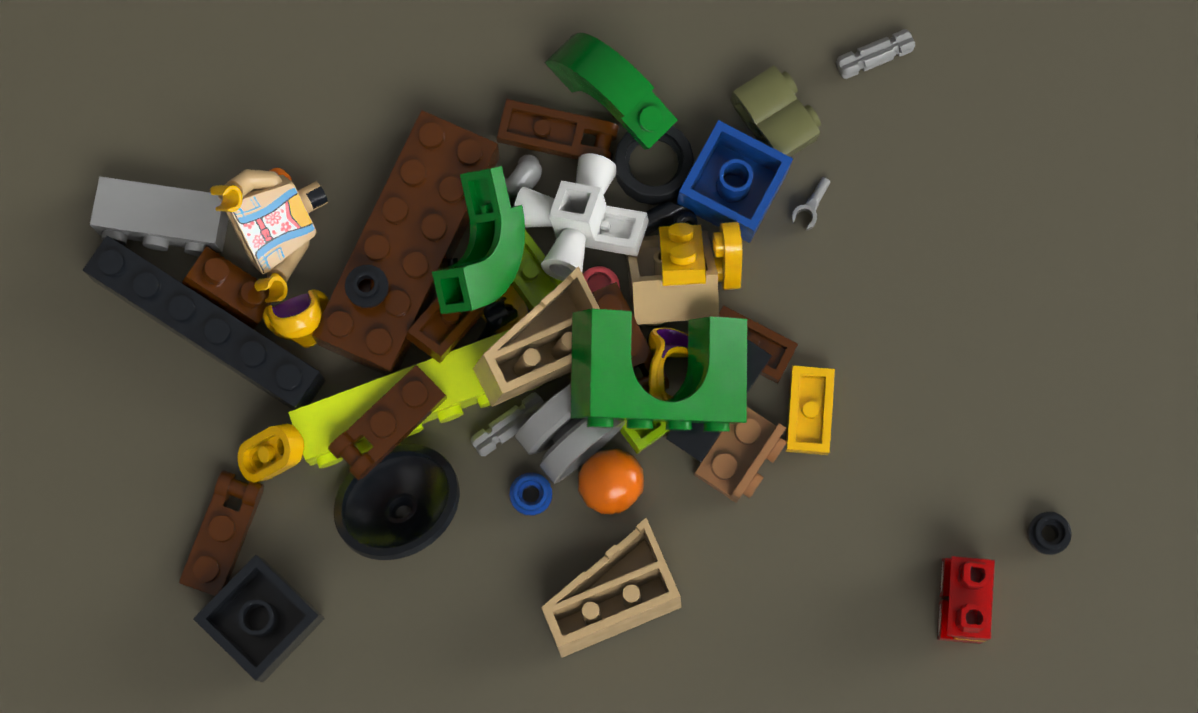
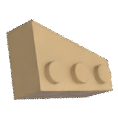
(537, 345)
(614, 594)

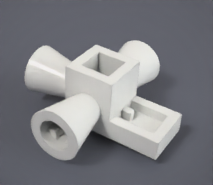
(583, 218)

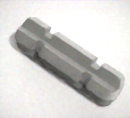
(875, 54)
(506, 425)

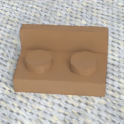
(738, 455)

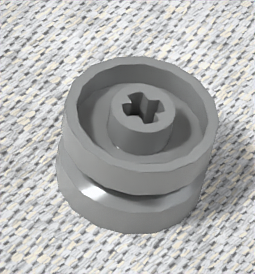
(571, 436)

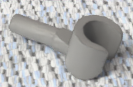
(813, 202)

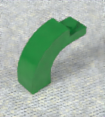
(609, 78)
(493, 245)

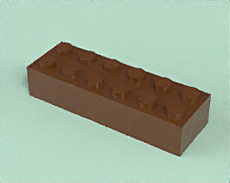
(407, 238)

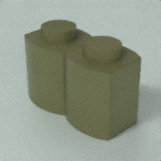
(774, 112)

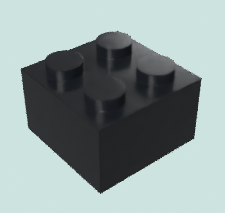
(258, 619)

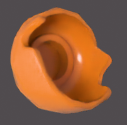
(610, 481)

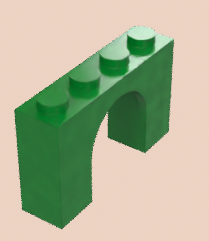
(608, 389)

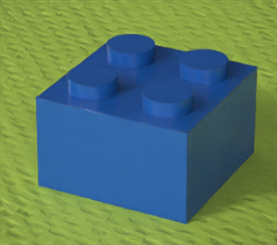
(734, 180)

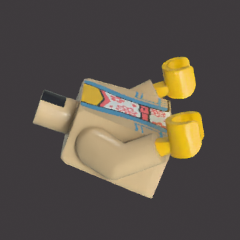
(271, 223)

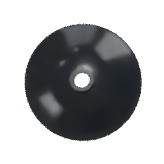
(404, 483)

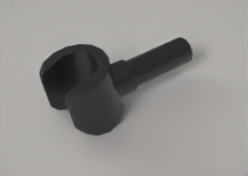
(496, 317)

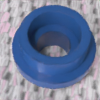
(530, 480)

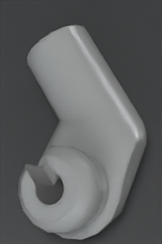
(524, 175)

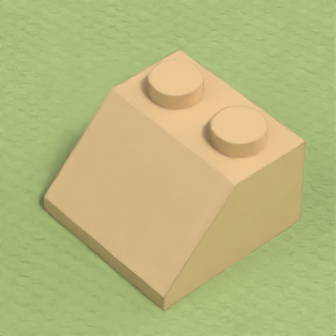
(656, 303)

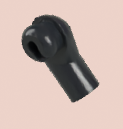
(668, 214)

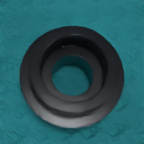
(373, 297)
(1058, 524)

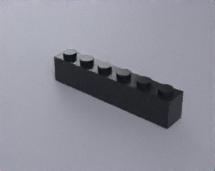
(204, 324)

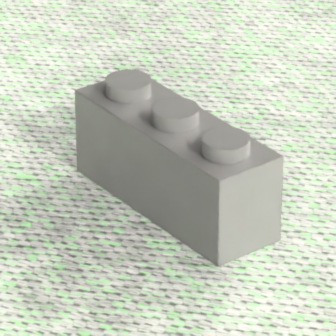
(158, 216)

